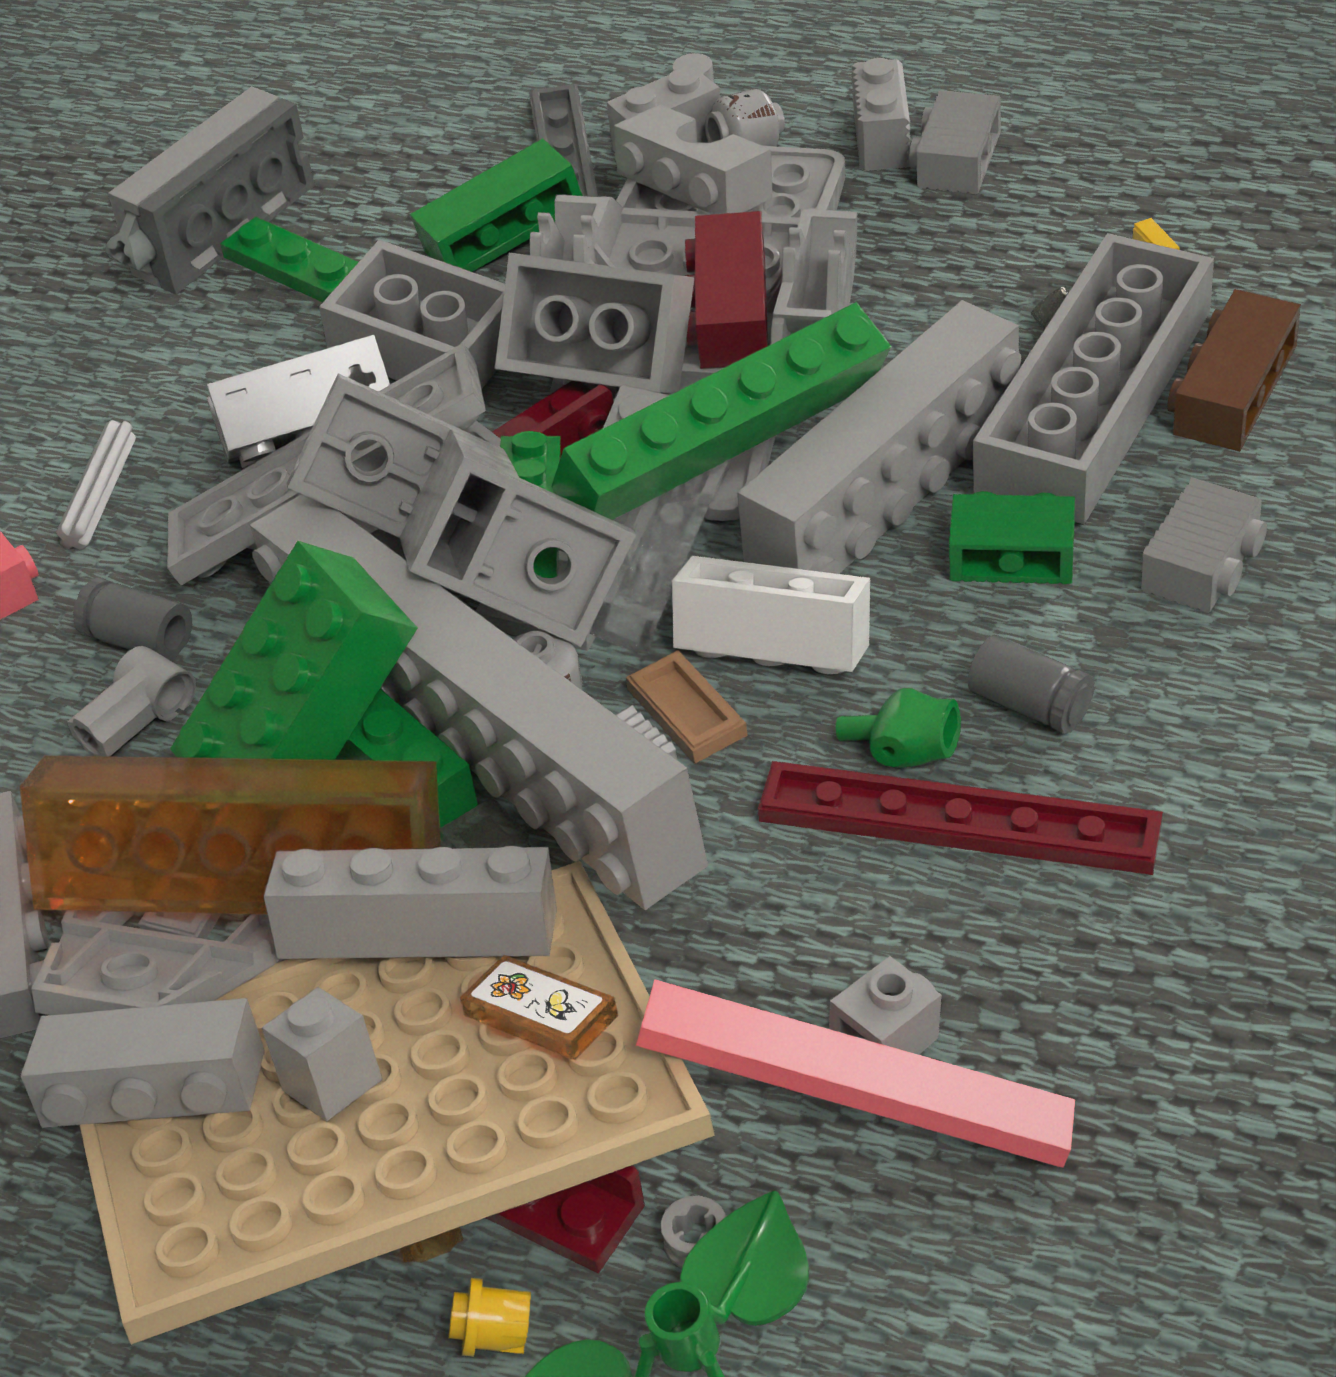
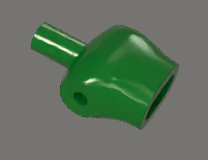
(907, 729)

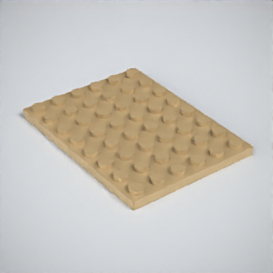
(452, 1133)

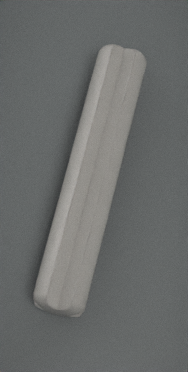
(96, 485)

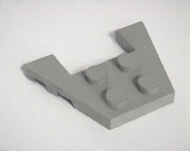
(126, 967)

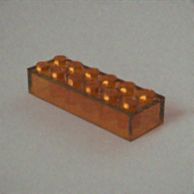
(207, 828)

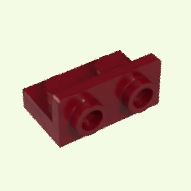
(568, 413)
(583, 1220)

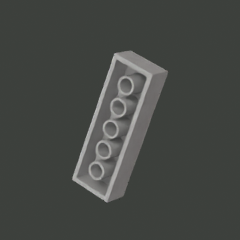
(1094, 373)
(881, 447)

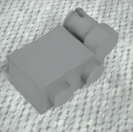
(686, 90)

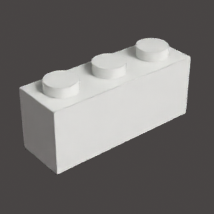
(771, 614)

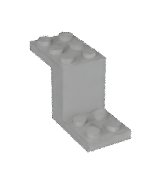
(461, 510)

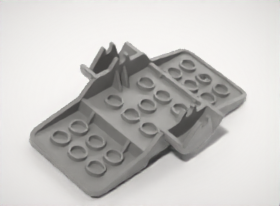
(806, 260)

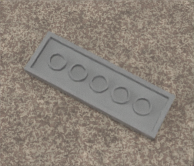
(219, 520)

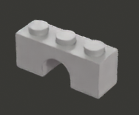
(717, 176)

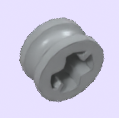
(679, 1220)

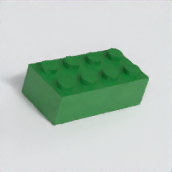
(300, 664)

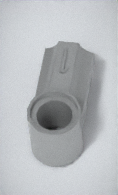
(141, 690)

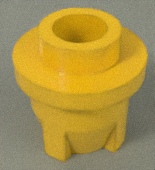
(490, 1318)

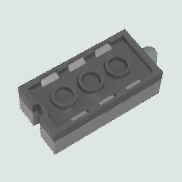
(207, 187)

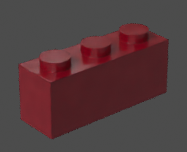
(727, 287)

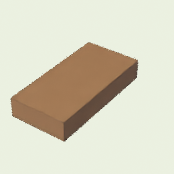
(686, 706)

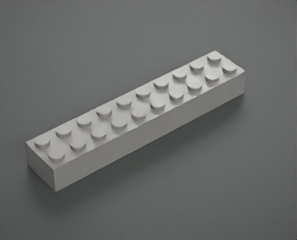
(518, 721)

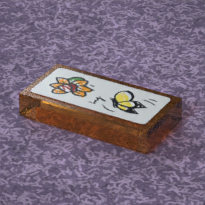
(539, 1007)

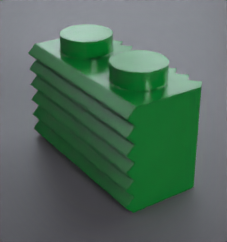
(1012, 538)

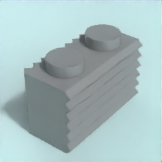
(881, 114)
(956, 141)
(1203, 545)

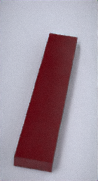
(962, 817)

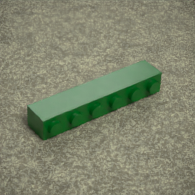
(721, 415)

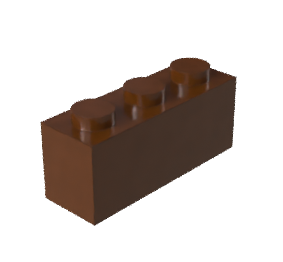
(1234, 369)

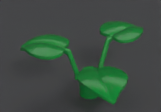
(741, 1267)

